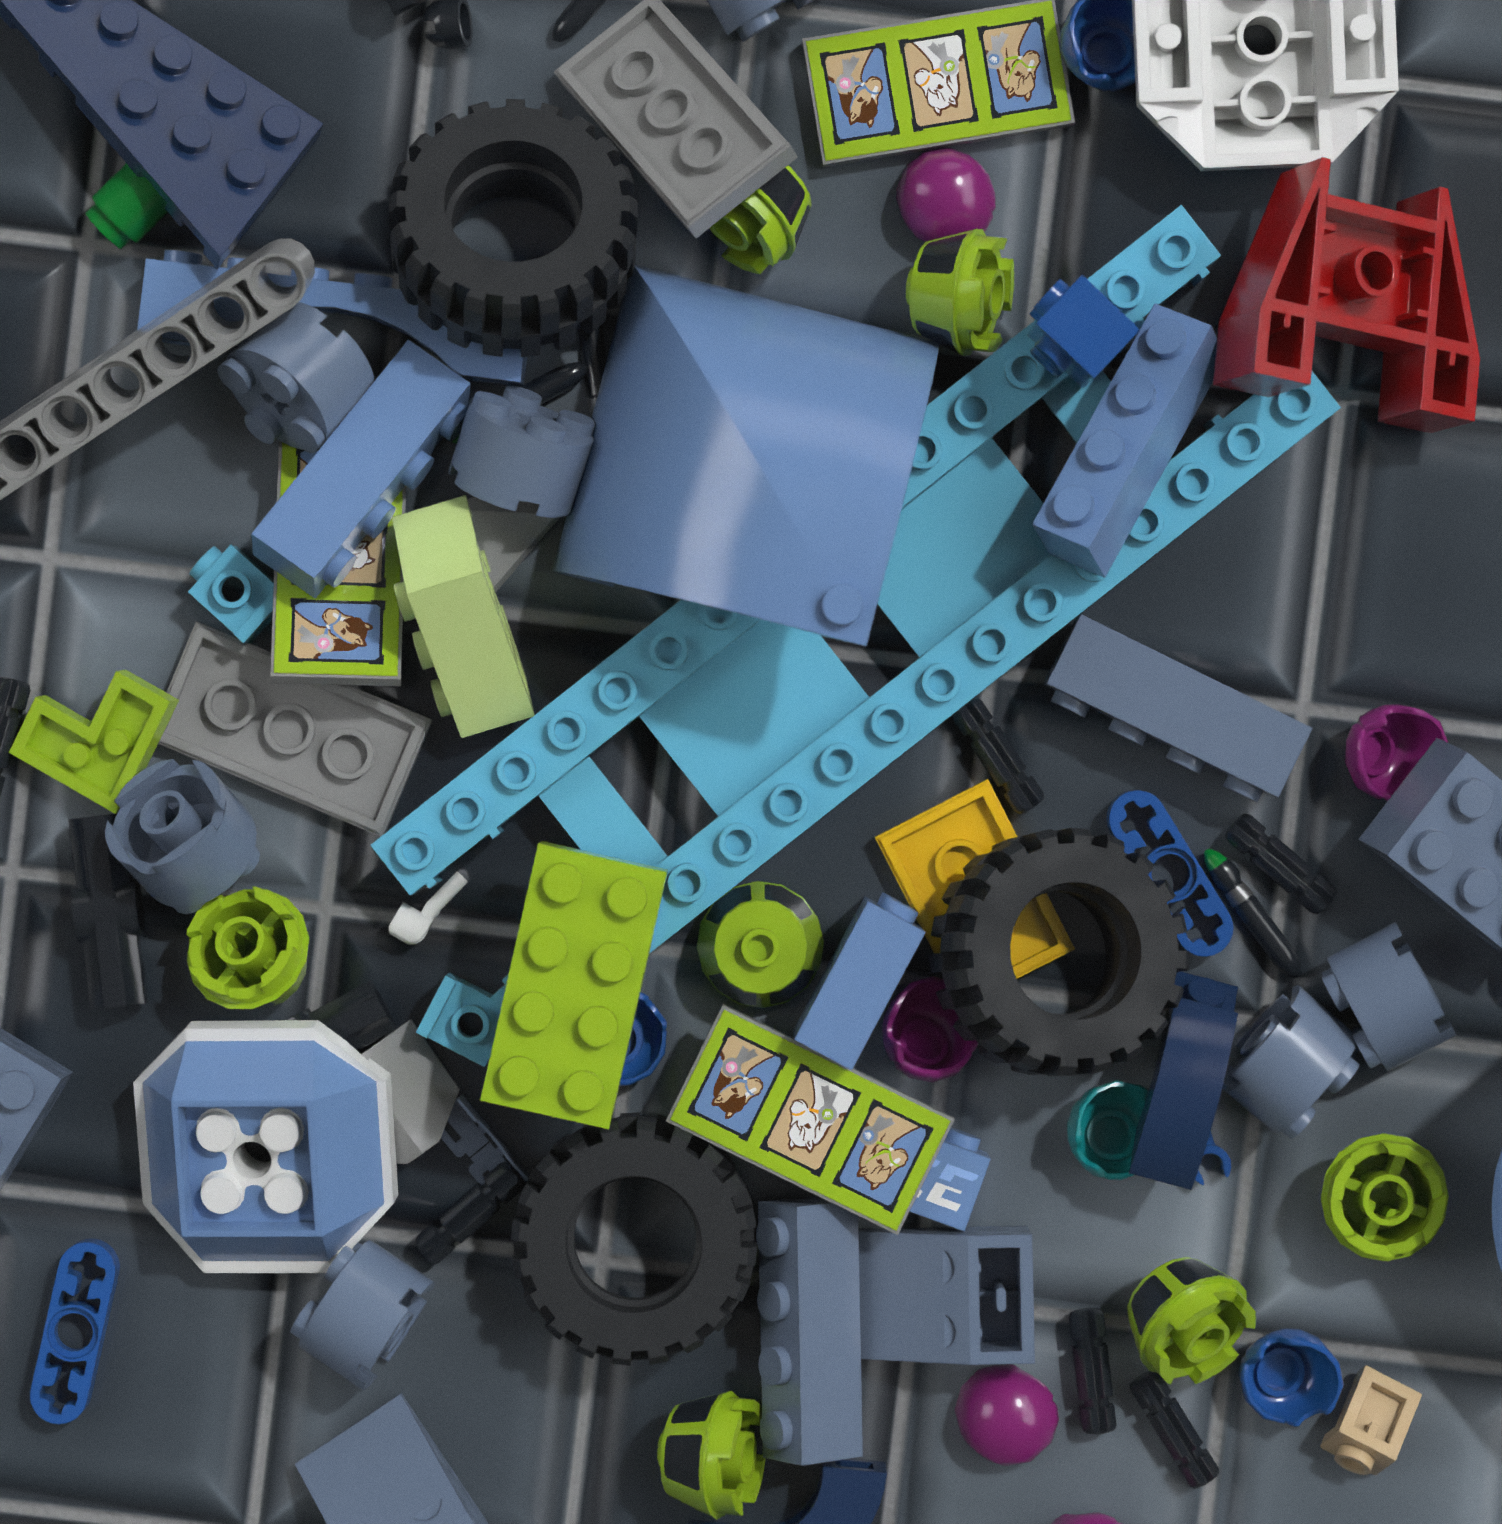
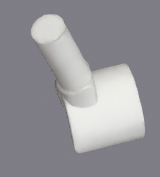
(413, 925)

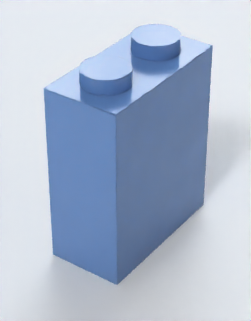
(859, 979)

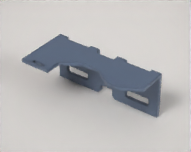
(473, 1139)

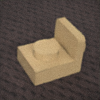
(1372, 1423)

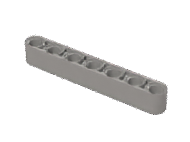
(150, 361)

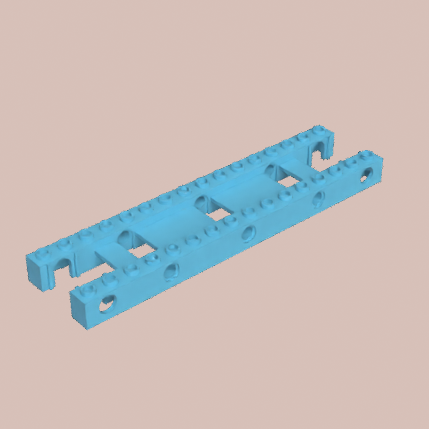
(769, 710)

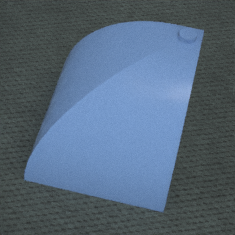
(748, 455)

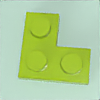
(100, 753)

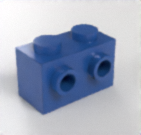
(1078, 330)

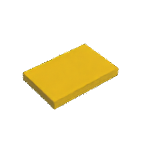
(934, 848)

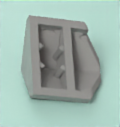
(420, 1090)

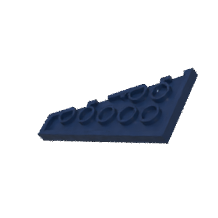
(172, 111)

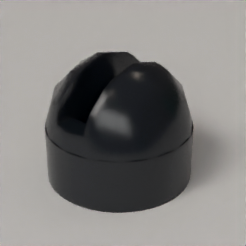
(451, 23)

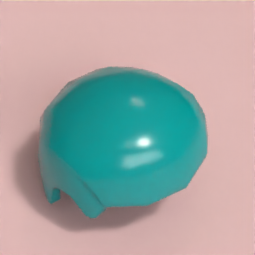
(1104, 1128)

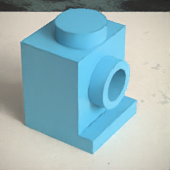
(253, 610)
(443, 1016)

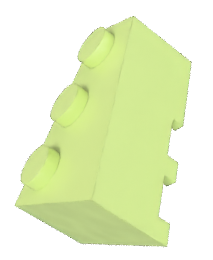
(459, 619)

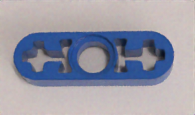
(1157, 824)
(80, 1380)

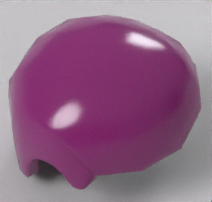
(945, 194)
(1388, 746)
(922, 1034)
(1006, 1414)

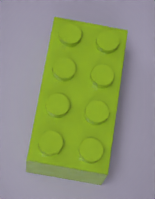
(574, 985)

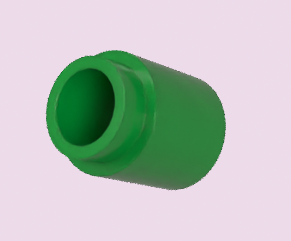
(126, 208)

